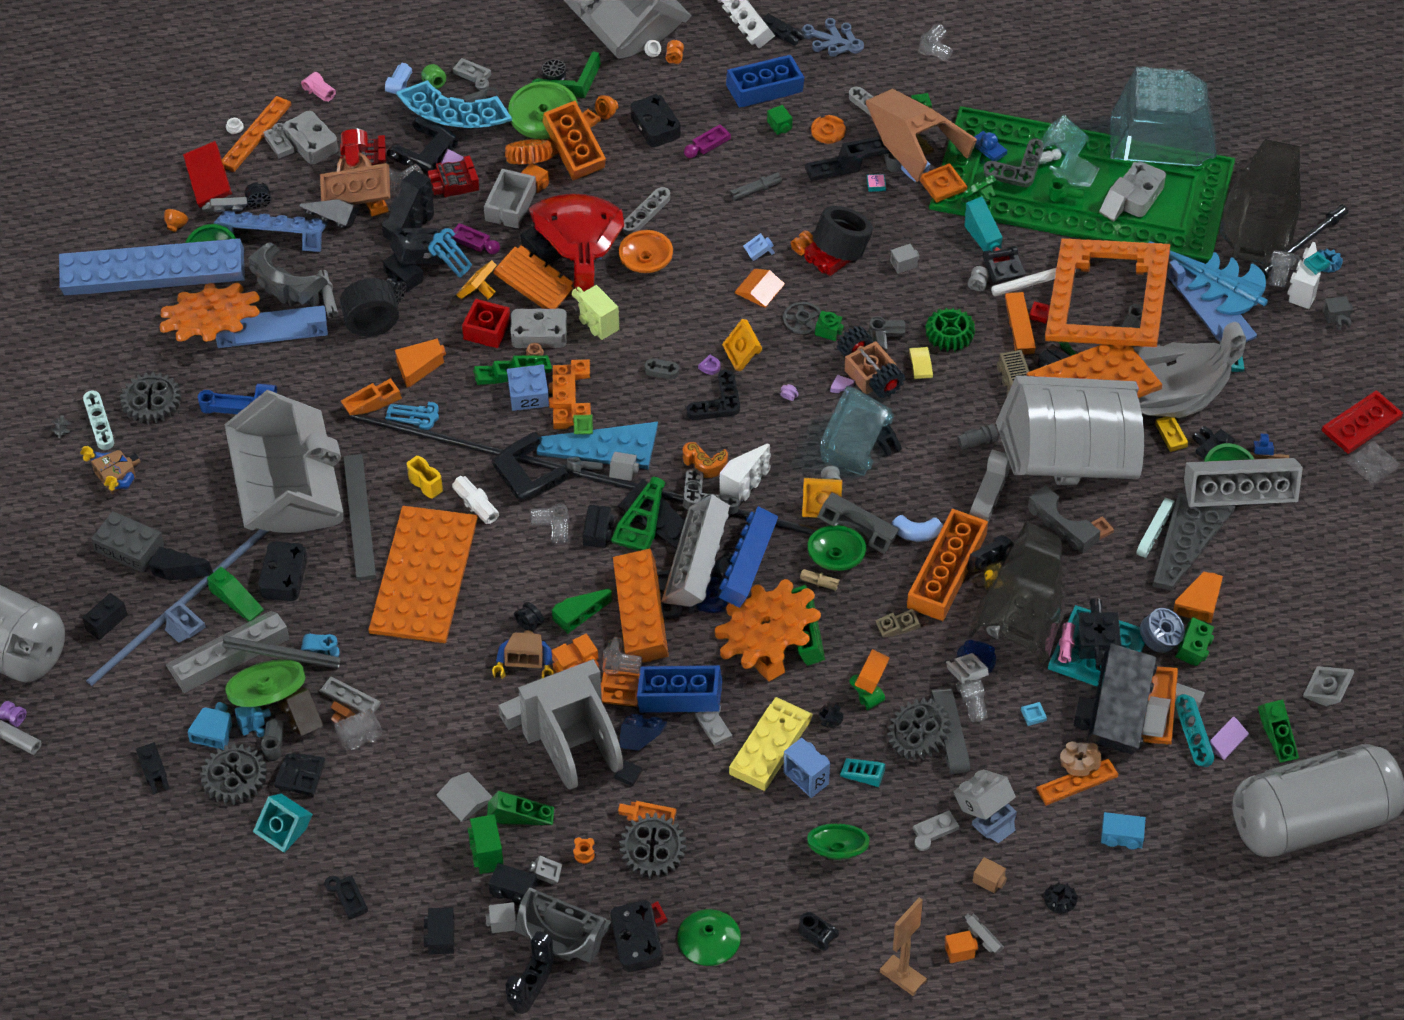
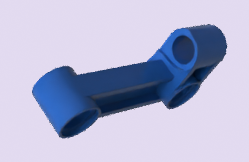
(230, 404)

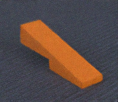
(1020, 323)

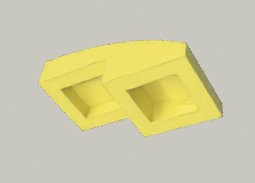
(921, 362)

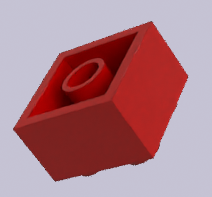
(486, 323)

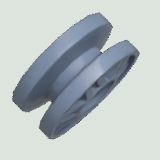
(1162, 630)

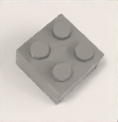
(984, 794)

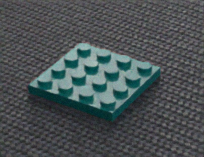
(1085, 668)

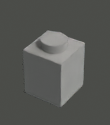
(904, 258)
(623, 466)
(511, 713)
(501, 917)

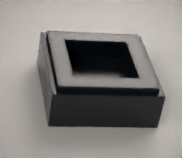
(629, 773)

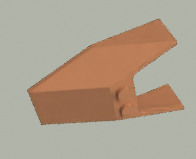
(901, 118)

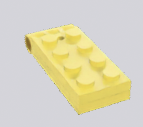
(765, 747)

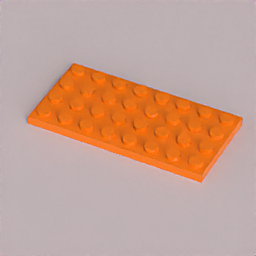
(423, 574)

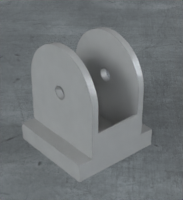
(566, 713)

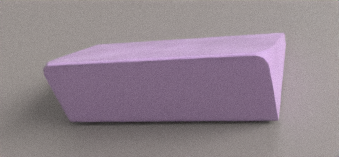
(1228, 738)

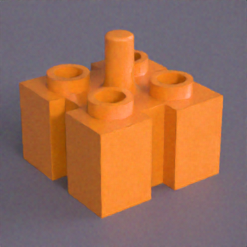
(574, 654)

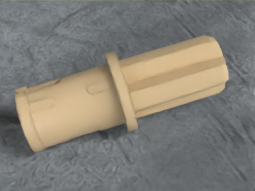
(819, 579)

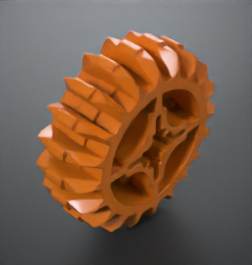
(528, 151)

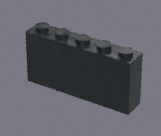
(1122, 699)

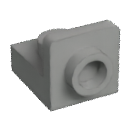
(545, 869)

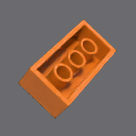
(574, 140)

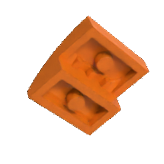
(620, 688)

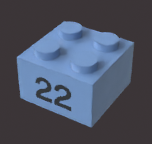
(528, 387)
(806, 767)

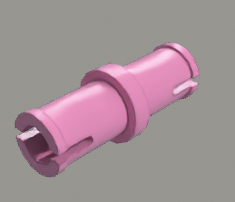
(1066, 642)

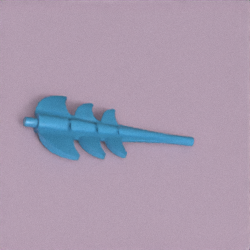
(1241, 291)

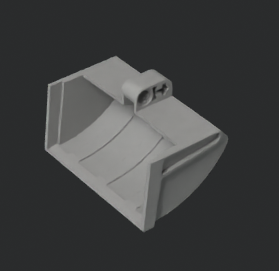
(629, 24)
(1073, 428)
(284, 466)

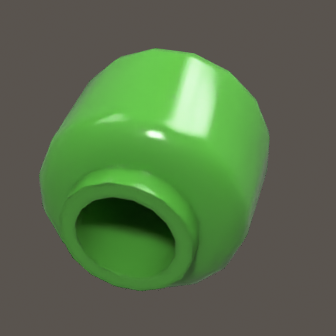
(434, 75)

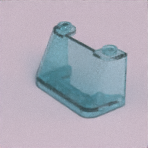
(854, 431)

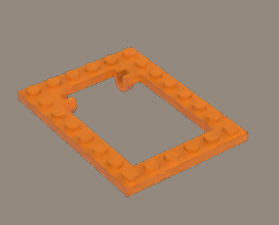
(1076, 255)

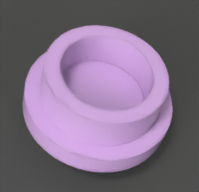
(789, 392)

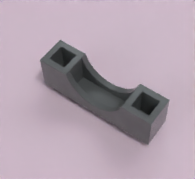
(842, 512)
(1080, 534)

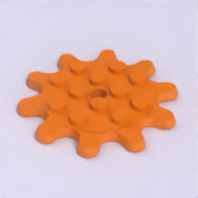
(225, 312)
(753, 638)

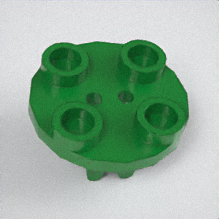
(981, 189)

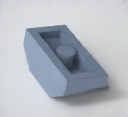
(182, 622)
(998, 825)

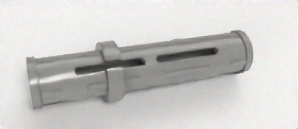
(328, 297)

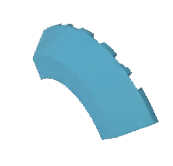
(451, 111)

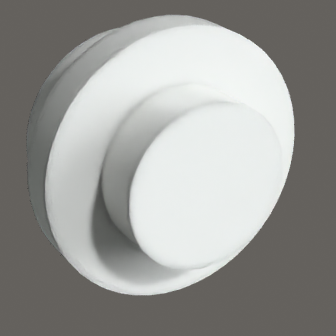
(652, 48)
(234, 126)

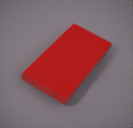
(207, 173)

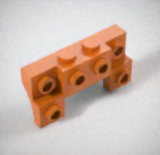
(564, 393)

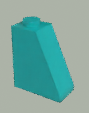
(982, 225)

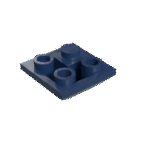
(638, 732)

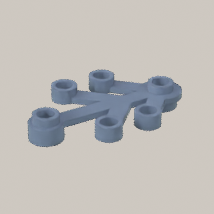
(852, 44)

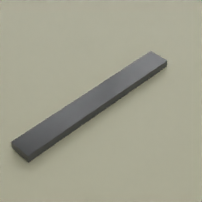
(359, 517)

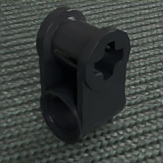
(819, 933)

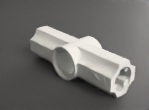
(475, 499)

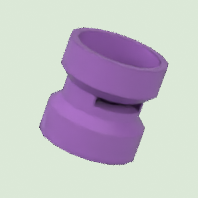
(13, 714)

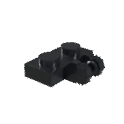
(1218, 438)

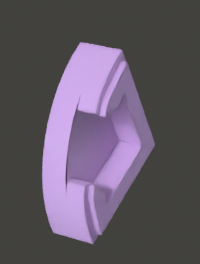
(451, 156)
(841, 383)

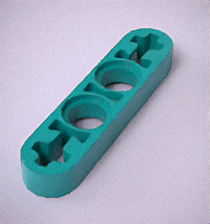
(1191, 732)

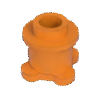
(583, 850)

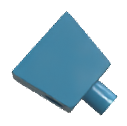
(211, 727)

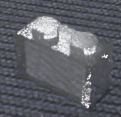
(358, 730)

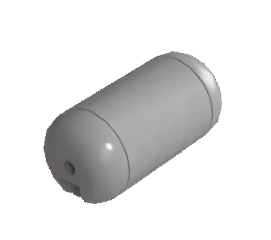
(29, 637)
(1318, 799)

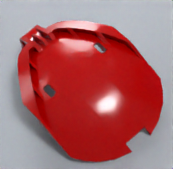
(579, 230)

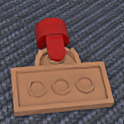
(355, 176)

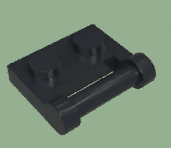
(1004, 270)

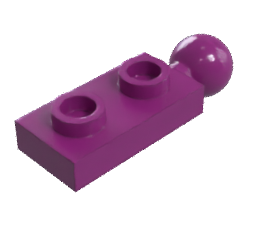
(707, 141)
(475, 239)

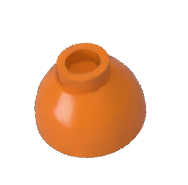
(605, 106)
(175, 219)

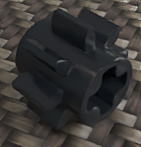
(831, 715)

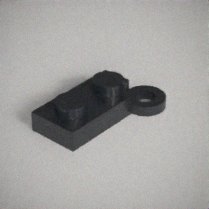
(348, 895)

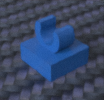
(1263, 446)

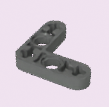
(1023, 170)
(698, 495)

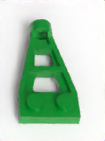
(636, 538)

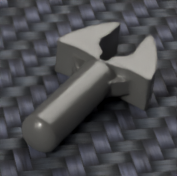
(576, 464)

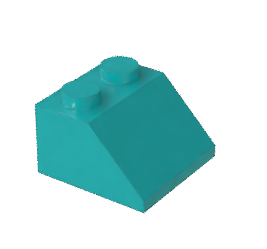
(282, 821)

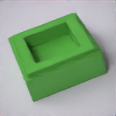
(583, 424)

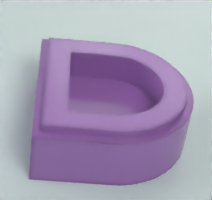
(710, 365)

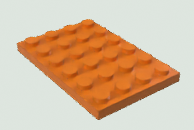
(1104, 363)

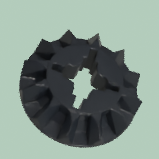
(1066, 904)

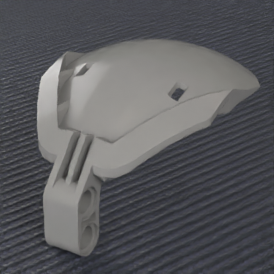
(1195, 377)

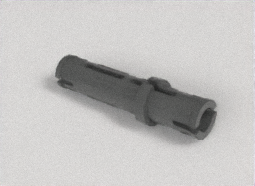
(761, 184)

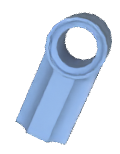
(399, 79)

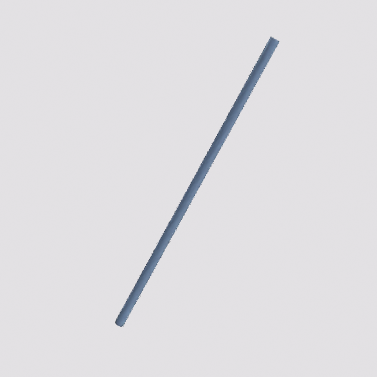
(162, 619)

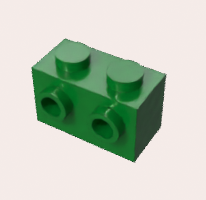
(1195, 642)

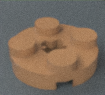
(1090, 758)

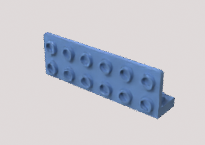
(310, 229)
(1205, 309)
(277, 327)

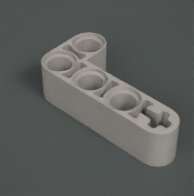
(992, 483)

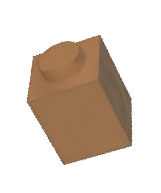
(989, 875)

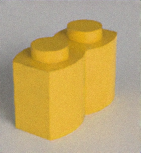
(424, 477)

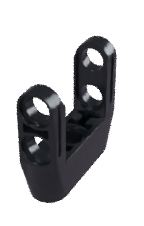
(433, 152)
(514, 475)
(518, 992)

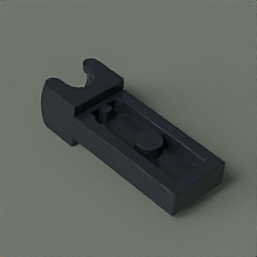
(989, 553)

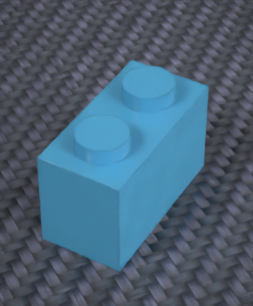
(1123, 830)

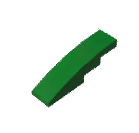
(498, 371)

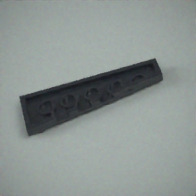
(669, 523)

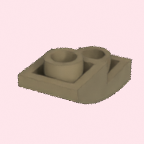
(894, 625)

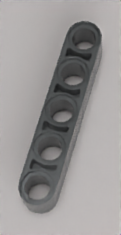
(956, 751)

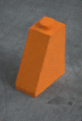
(419, 360)
(1200, 598)

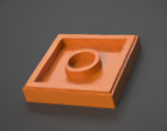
(943, 182)

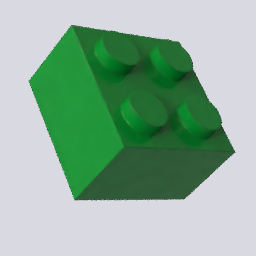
(485, 843)

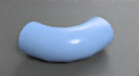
(917, 531)

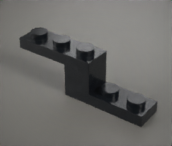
(848, 160)

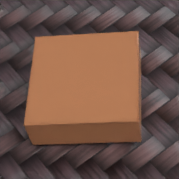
(1104, 527)

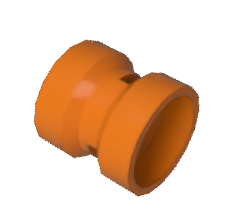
(674, 52)
(799, 244)

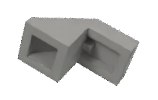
(1114, 201)
(1156, 716)

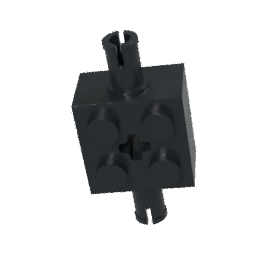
(539, 245)
(1097, 632)

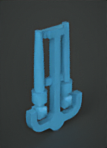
(433, 248)
(414, 411)

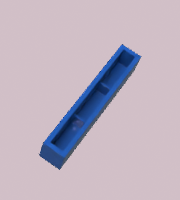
(748, 556)

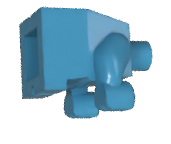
(251, 719)

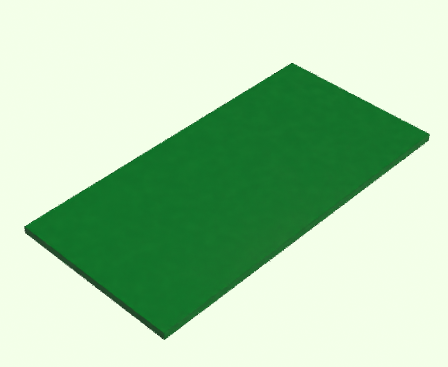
(1182, 215)

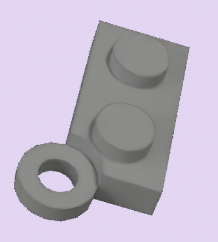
(714, 727)

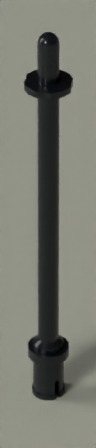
(1331, 218)

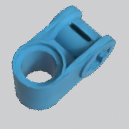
(320, 644)

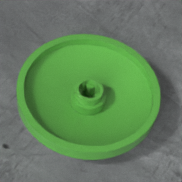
(532, 102)
(265, 683)

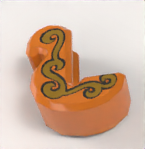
(709, 466)

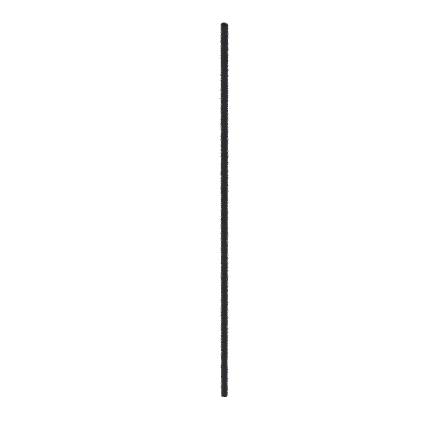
(549, 465)

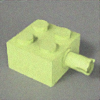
(597, 311)

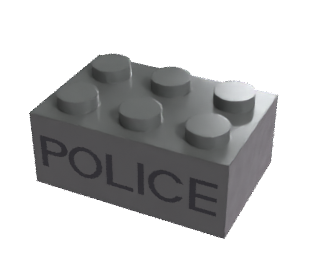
(127, 541)

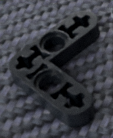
(722, 404)

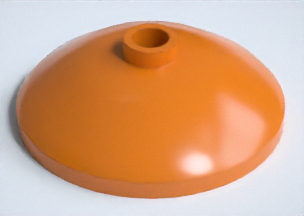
(645, 251)

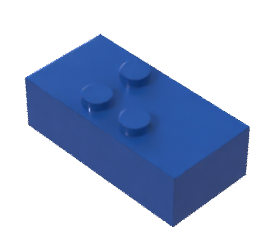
(764, 81)
(679, 689)

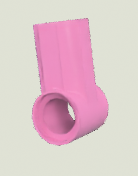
(316, 84)

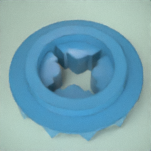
(1336, 260)

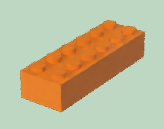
(946, 565)
(640, 605)

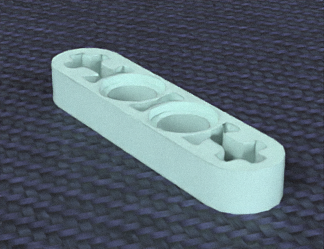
(98, 420)
(1155, 527)

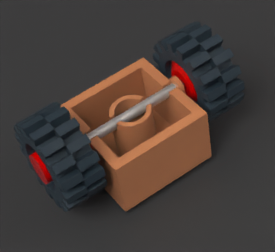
(869, 363)

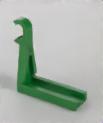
(583, 85)

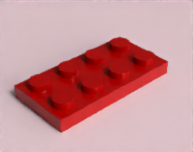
(1362, 422)

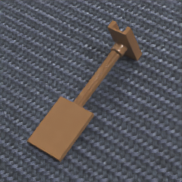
(899, 969)

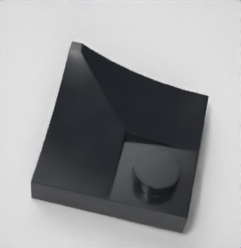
(300, 773)

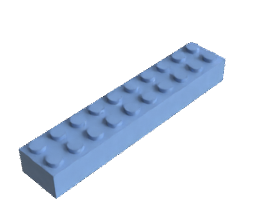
(151, 267)

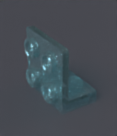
(1065, 136)
(1076, 170)

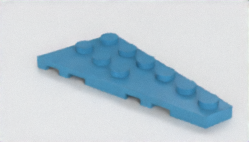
(602, 444)

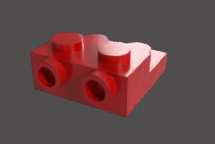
(824, 262)

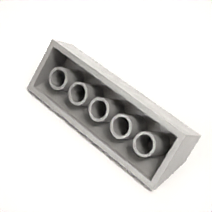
(1242, 482)
(696, 552)
(213, 659)

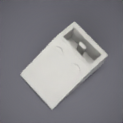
(1304, 282)
(745, 473)

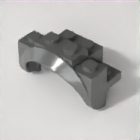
(282, 284)
(571, 928)

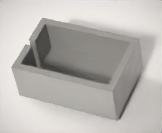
(510, 198)

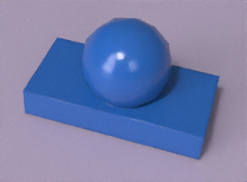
(988, 145)

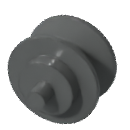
(60, 426)

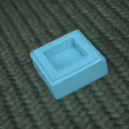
(1033, 713)

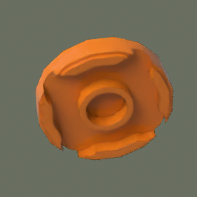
(824, 133)

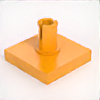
(477, 281)
(741, 345)
(816, 492)

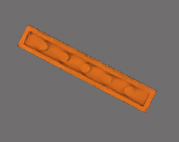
(255, 134)

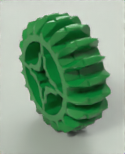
(950, 331)

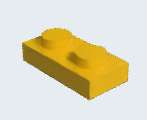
(1171, 433)

